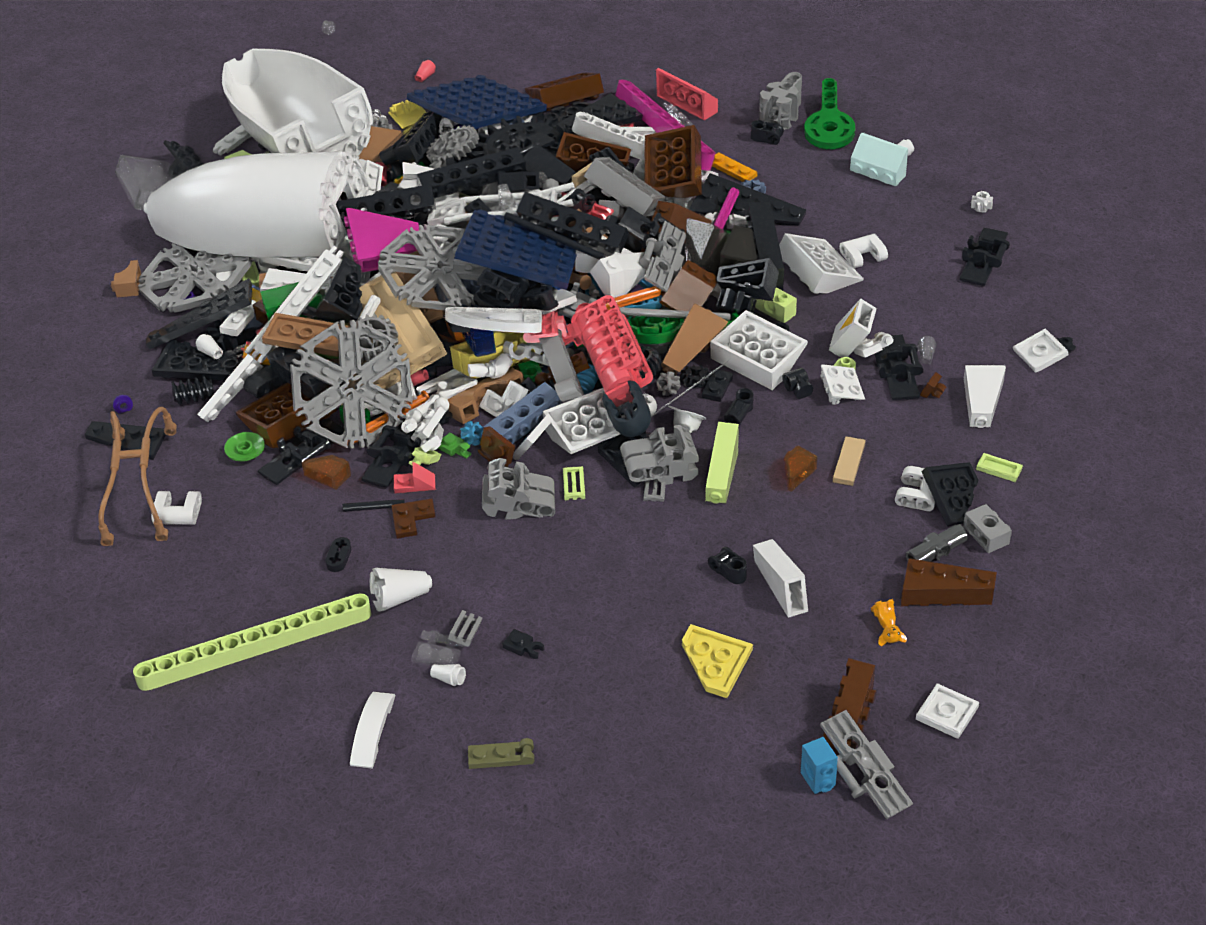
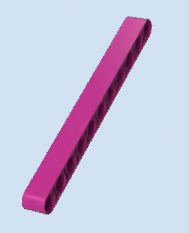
(656, 116)

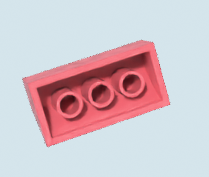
(685, 95)

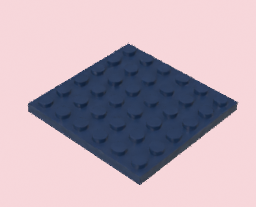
(476, 102)
(515, 250)

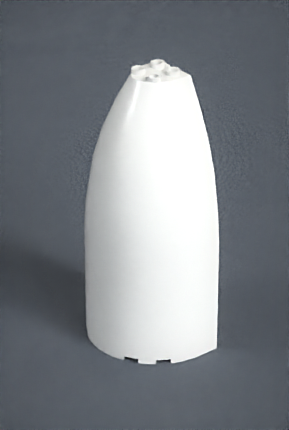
(297, 103)
(259, 204)

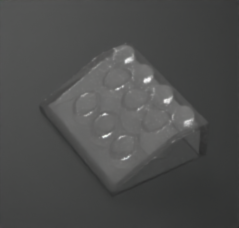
(141, 177)

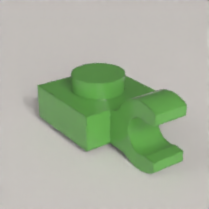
(453, 444)

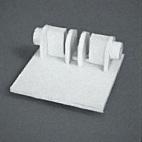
(841, 383)

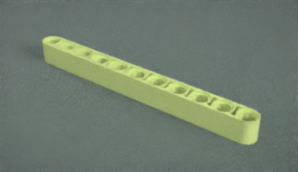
(251, 642)

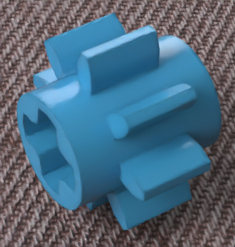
(472, 433)

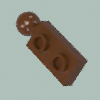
(579, 363)

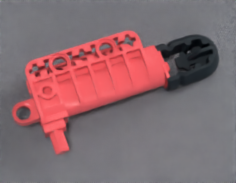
(614, 364)

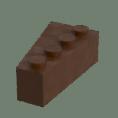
(946, 584)
(855, 695)

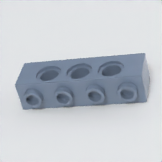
(525, 413)

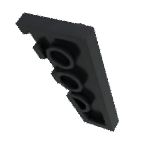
(102, 433)

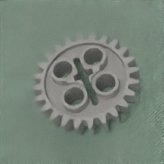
(453, 143)

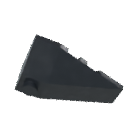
(342, 295)

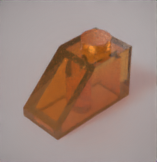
(798, 466)
(327, 470)

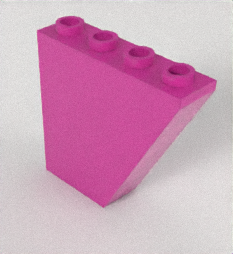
(372, 233)

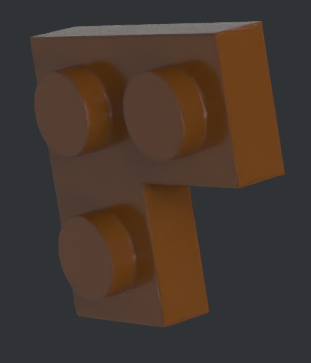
(407, 513)

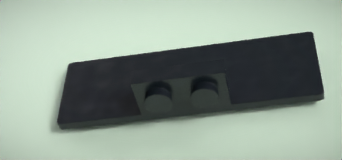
(184, 158)

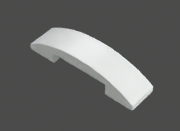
(370, 729)

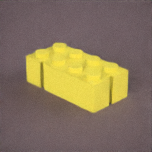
(463, 355)

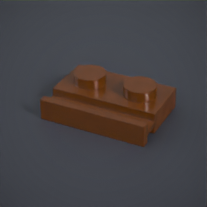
(495, 446)

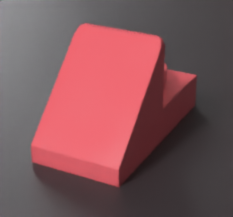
(419, 480)

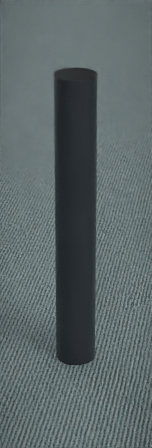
(371, 505)

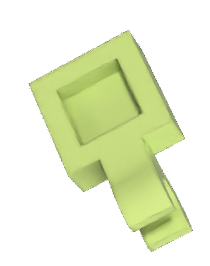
(425, 458)

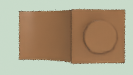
(127, 281)

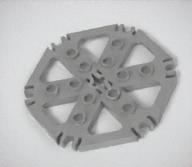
(427, 268)
(184, 279)
(349, 365)

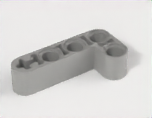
(566, 379)

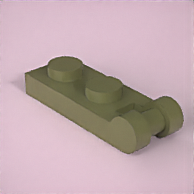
(501, 754)

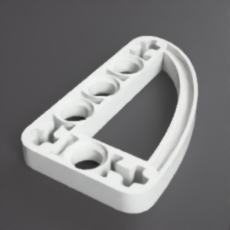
(500, 319)

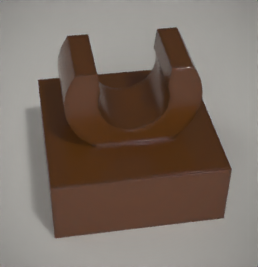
(933, 387)

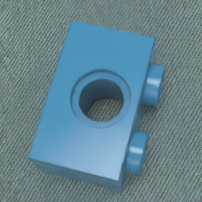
(819, 765)

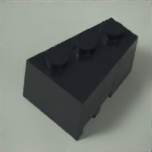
(753, 277)

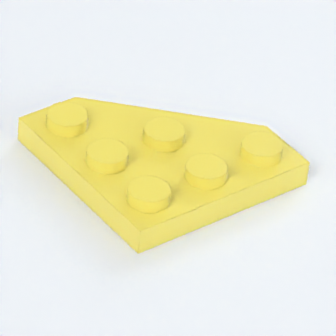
(716, 658)

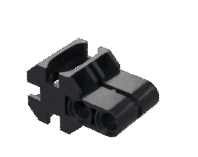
(501, 289)

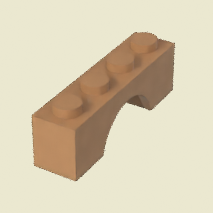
(466, 403)

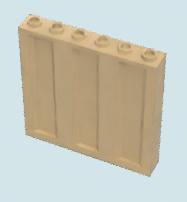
(413, 331)

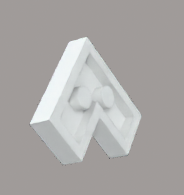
(498, 404)

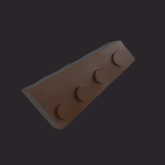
(575, 151)

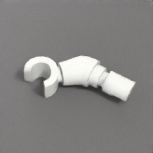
(500, 365)

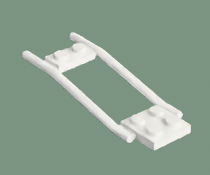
(455, 211)

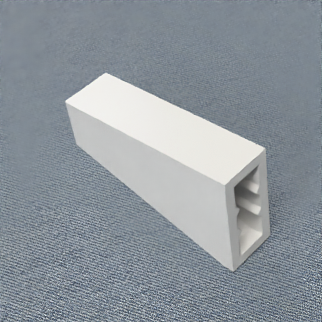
(982, 391)
(782, 577)

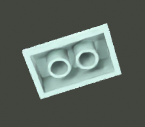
(879, 159)

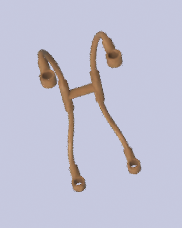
(118, 434)

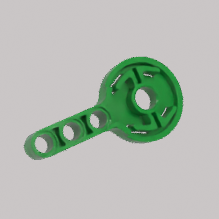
(829, 118)
(653, 329)

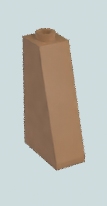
(694, 334)

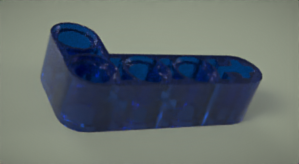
(480, 341)

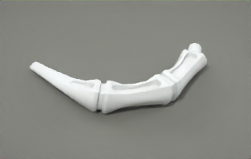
(416, 415)

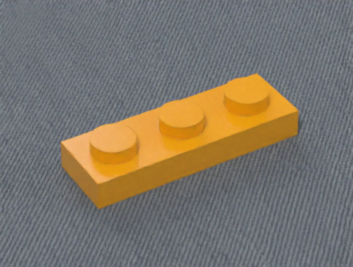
(733, 168)

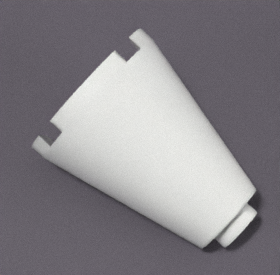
(397, 586)

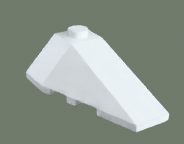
(618, 273)

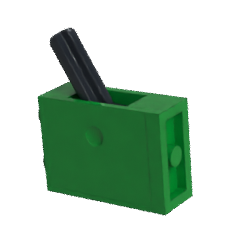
(274, 298)

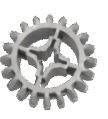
(367, 348)

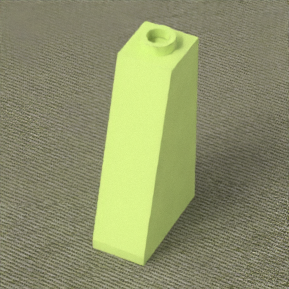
(722, 462)

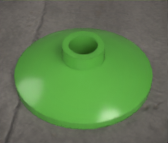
(244, 446)

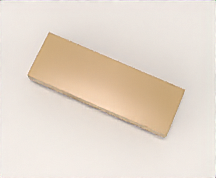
(849, 461)

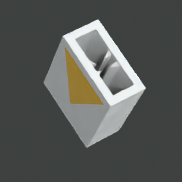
(852, 329)

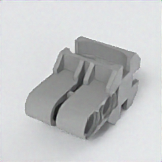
(781, 101)
(661, 456)
(517, 491)

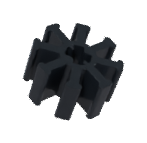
(733, 302)
(223, 340)

